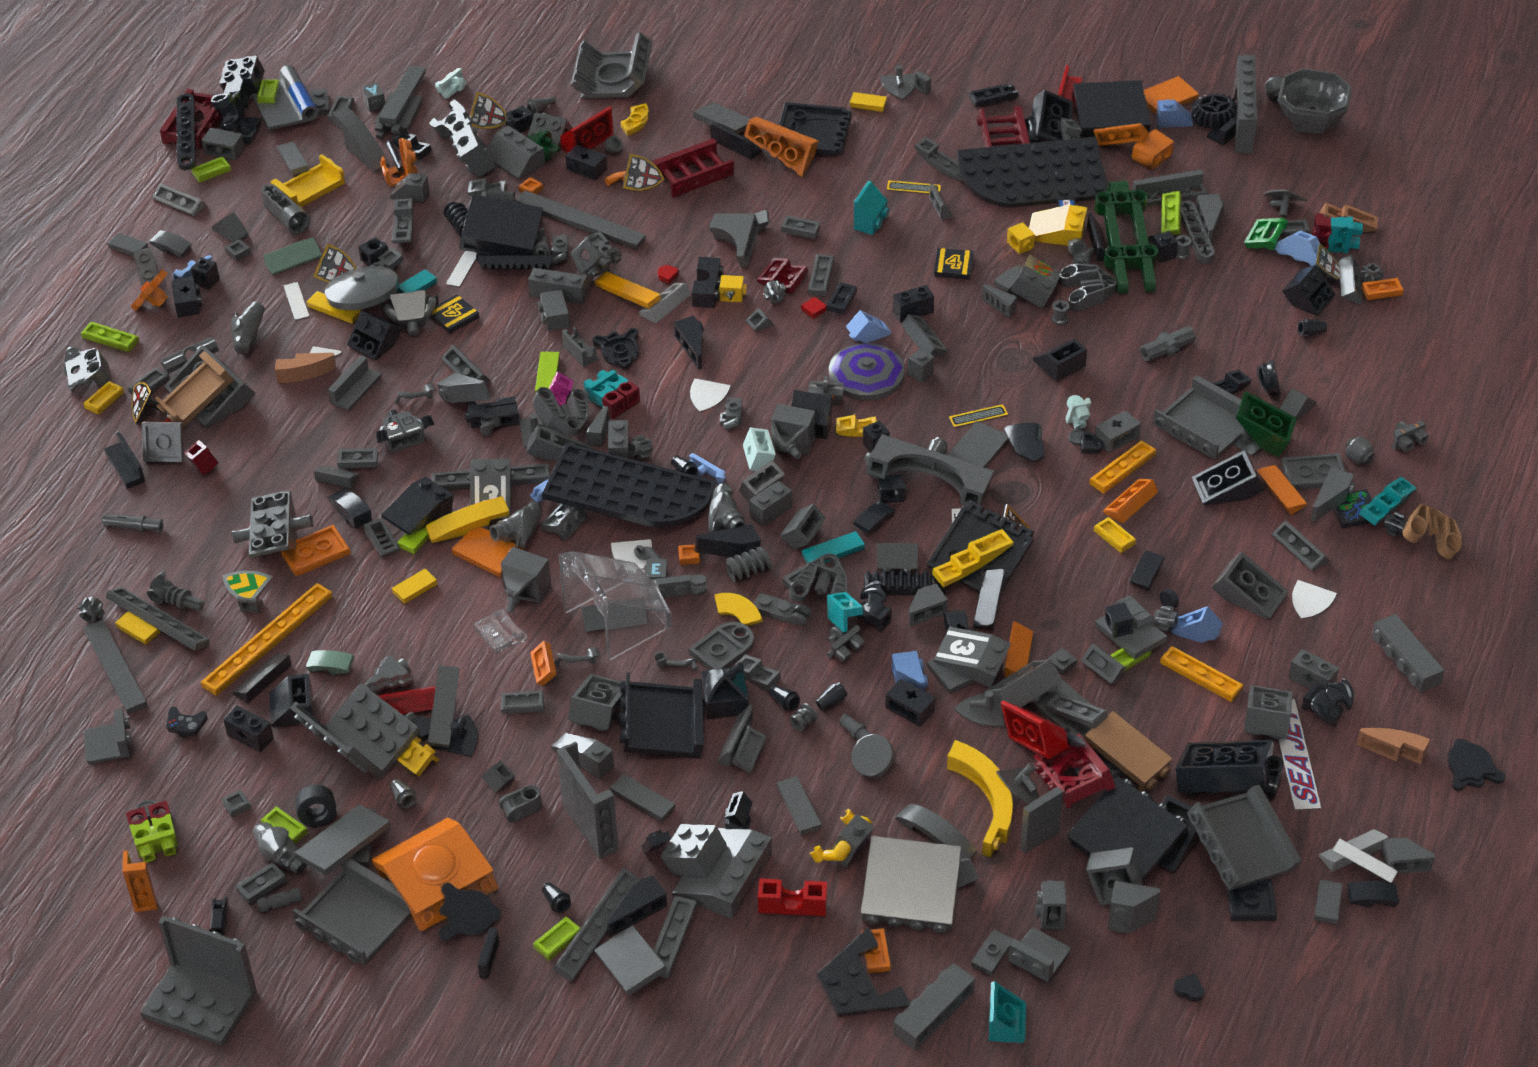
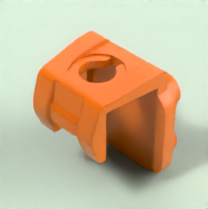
(408, 158)

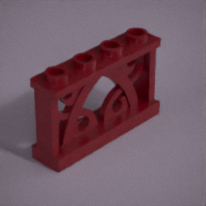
(211, 119)
(1081, 785)

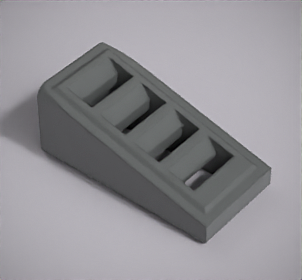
(1000, 300)
(598, 429)
(375, 526)

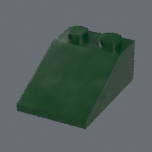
(1265, 423)

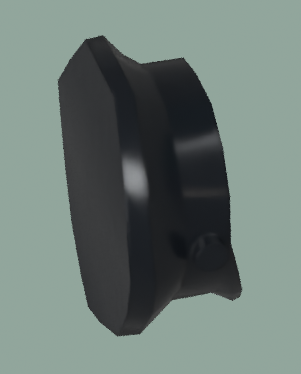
(1268, 377)

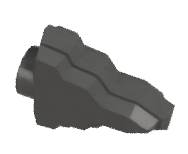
(390, 675)

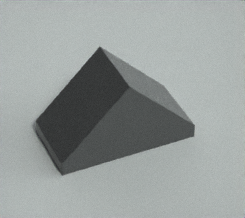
(231, 228)
(1297, 404)

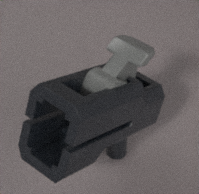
(493, 414)

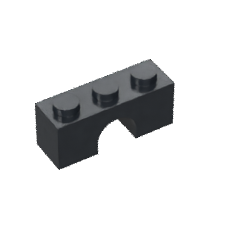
(708, 281)

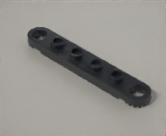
(186, 132)

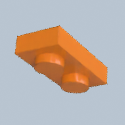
(1382, 289)
(543, 663)
(878, 959)

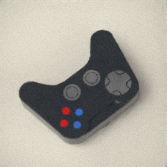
(185, 724)

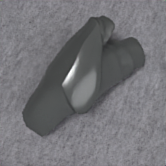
(245, 327)
(723, 510)
(518, 526)
(277, 846)

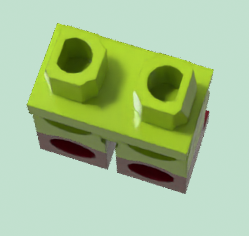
(153, 838)

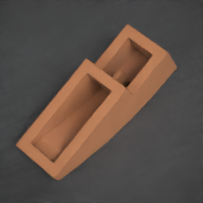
(1369, 221)
(304, 367)
(1394, 743)

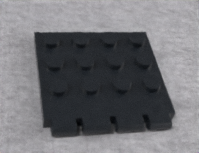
(819, 122)
(973, 525)

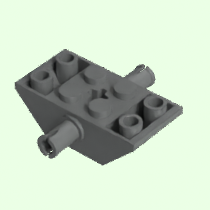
(272, 524)

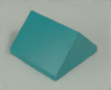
(1006, 1016)

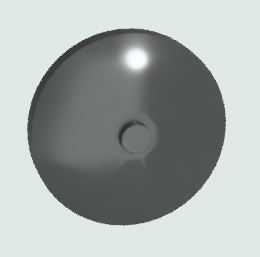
(361, 288)

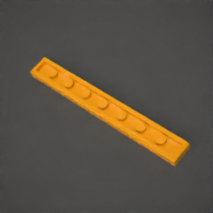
(266, 639)

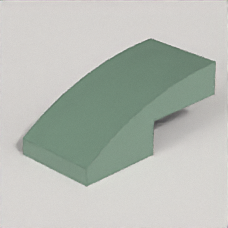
(333, 661)

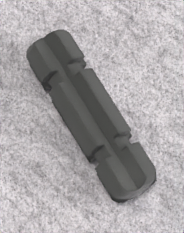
(279, 900)

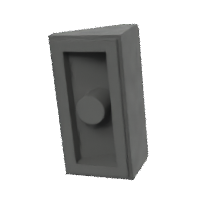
(939, 203)
(335, 476)

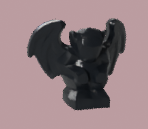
(874, 611)
(1325, 702)

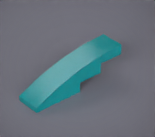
(1388, 500)

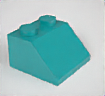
(870, 209)

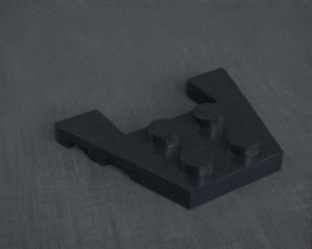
(849, 984)

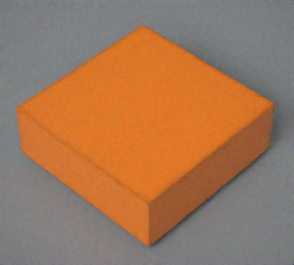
(531, 186)
(688, 555)

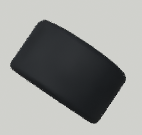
(315, 795)

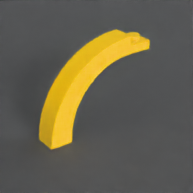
(982, 771)

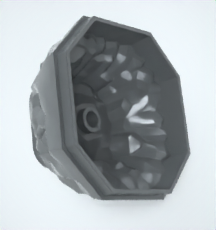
(1314, 99)

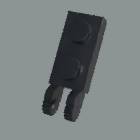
(993, 95)

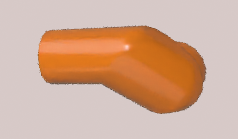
(615, 178)

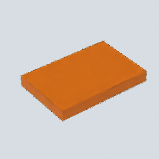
(1172, 89)
(316, 550)
(482, 550)

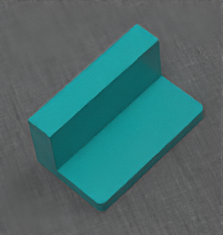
(840, 607)

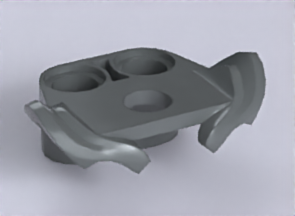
(91, 366)

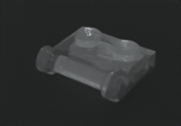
(495, 634)

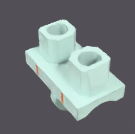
(451, 84)
(1078, 411)

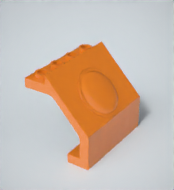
(427, 862)

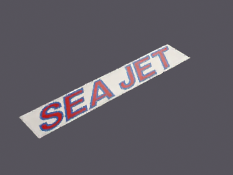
(1298, 765)

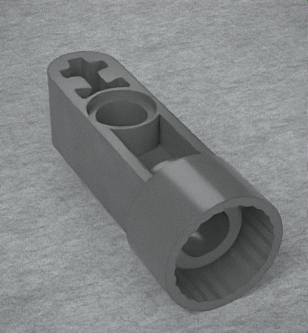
(281, 206)

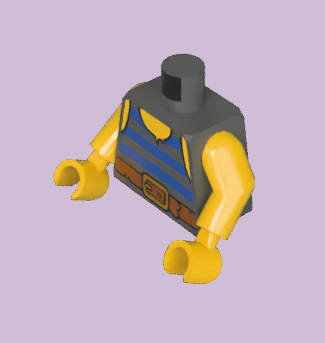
(849, 841)

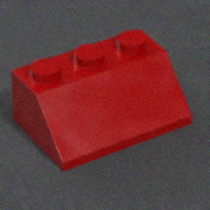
(590, 132)
(1034, 731)

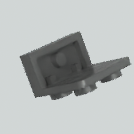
(555, 125)
(108, 741)
(1038, 954)

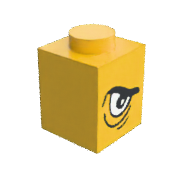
(732, 288)

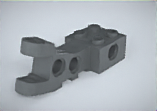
(466, 141)

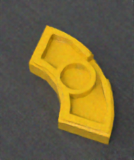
(637, 119)
(738, 606)

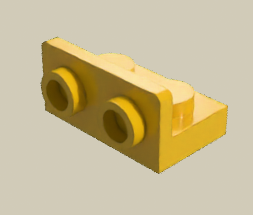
(417, 757)

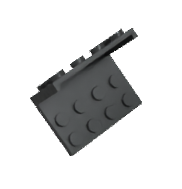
(364, 731)
(205, 984)

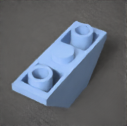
(1299, 246)

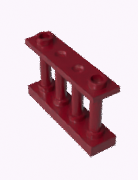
(1019, 128)
(690, 156)

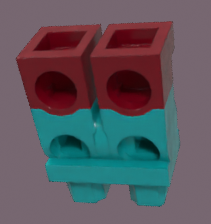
(1337, 233)
(612, 391)

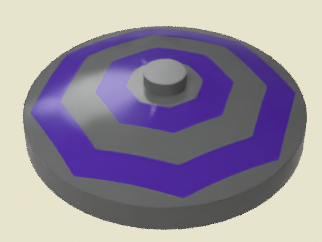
(867, 371)

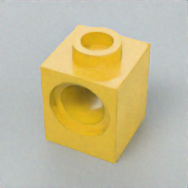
(1020, 238)

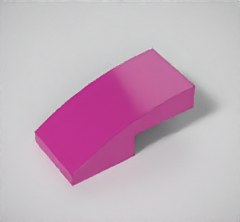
(561, 387)

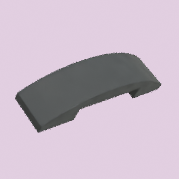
(929, 152)
(403, 221)
(935, 828)

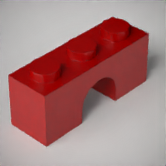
(777, 900)

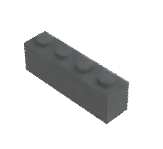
(1407, 653)
(933, 1006)

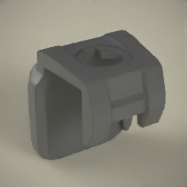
(598, 261)

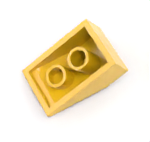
(1059, 224)

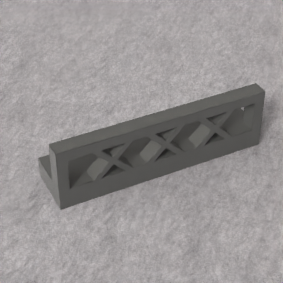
(1171, 183)

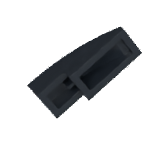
(351, 507)

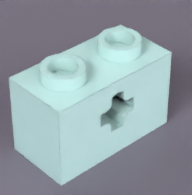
(758, 448)

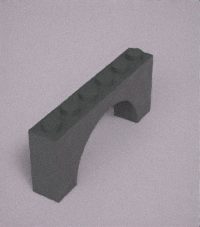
(1245, 93)
(896, 455)

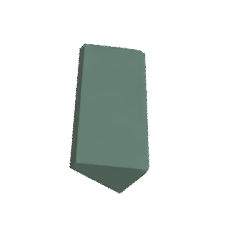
(292, 256)

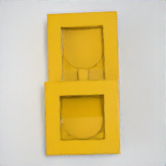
(851, 426)

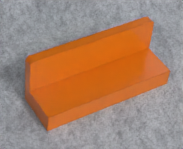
(139, 884)

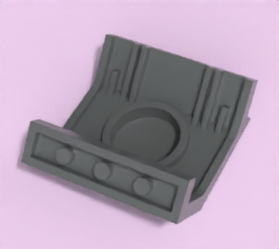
(611, 73)

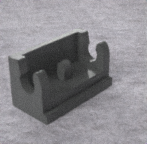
(578, 348)

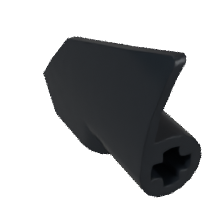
(1026, 440)

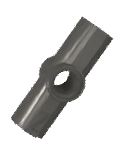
(1167, 343)
(178, 359)

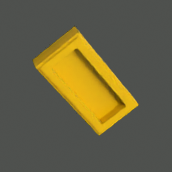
(868, 101)
(103, 397)
(1114, 535)
(414, 586)
(137, 628)

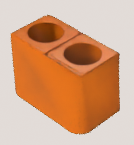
(1153, 150)

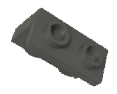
(564, 521)

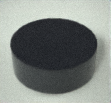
(1169, 598)

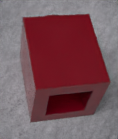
(201, 457)

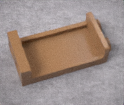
(195, 391)
(1129, 751)

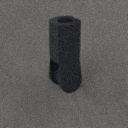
(218, 917)

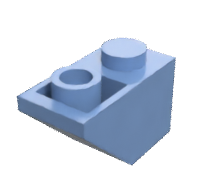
(909, 668)

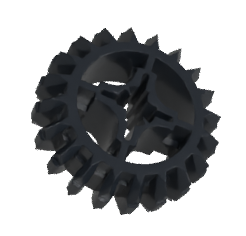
(1213, 110)

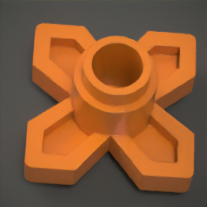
(152, 292)

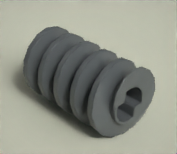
(747, 562)

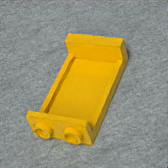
(312, 183)

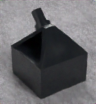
(724, 691)

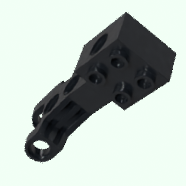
(238, 81)

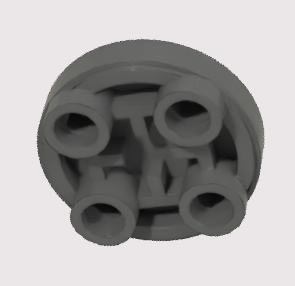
(873, 756)

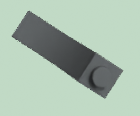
(738, 230)

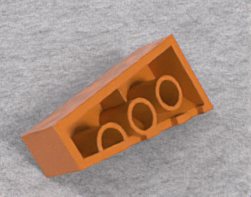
(782, 143)

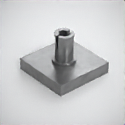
(162, 442)

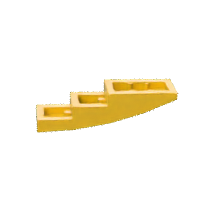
(467, 518)
(976, 556)

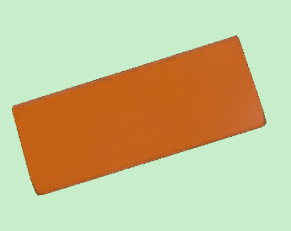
(1121, 134)
(1282, 489)
(1131, 500)
(1019, 649)

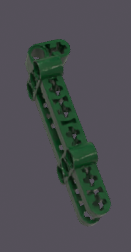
(1118, 257)

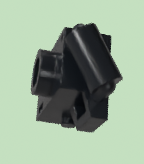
(738, 812)

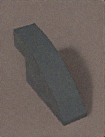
(359, 139)

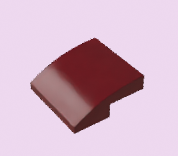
(784, 272)

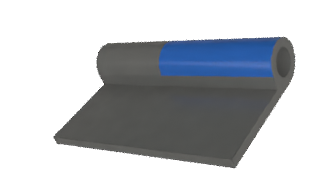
(292, 102)

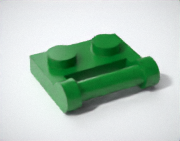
(1261, 230)

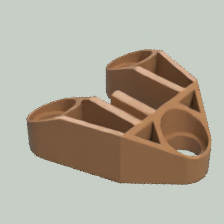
(1435, 522)

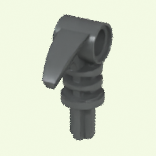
(163, 590)

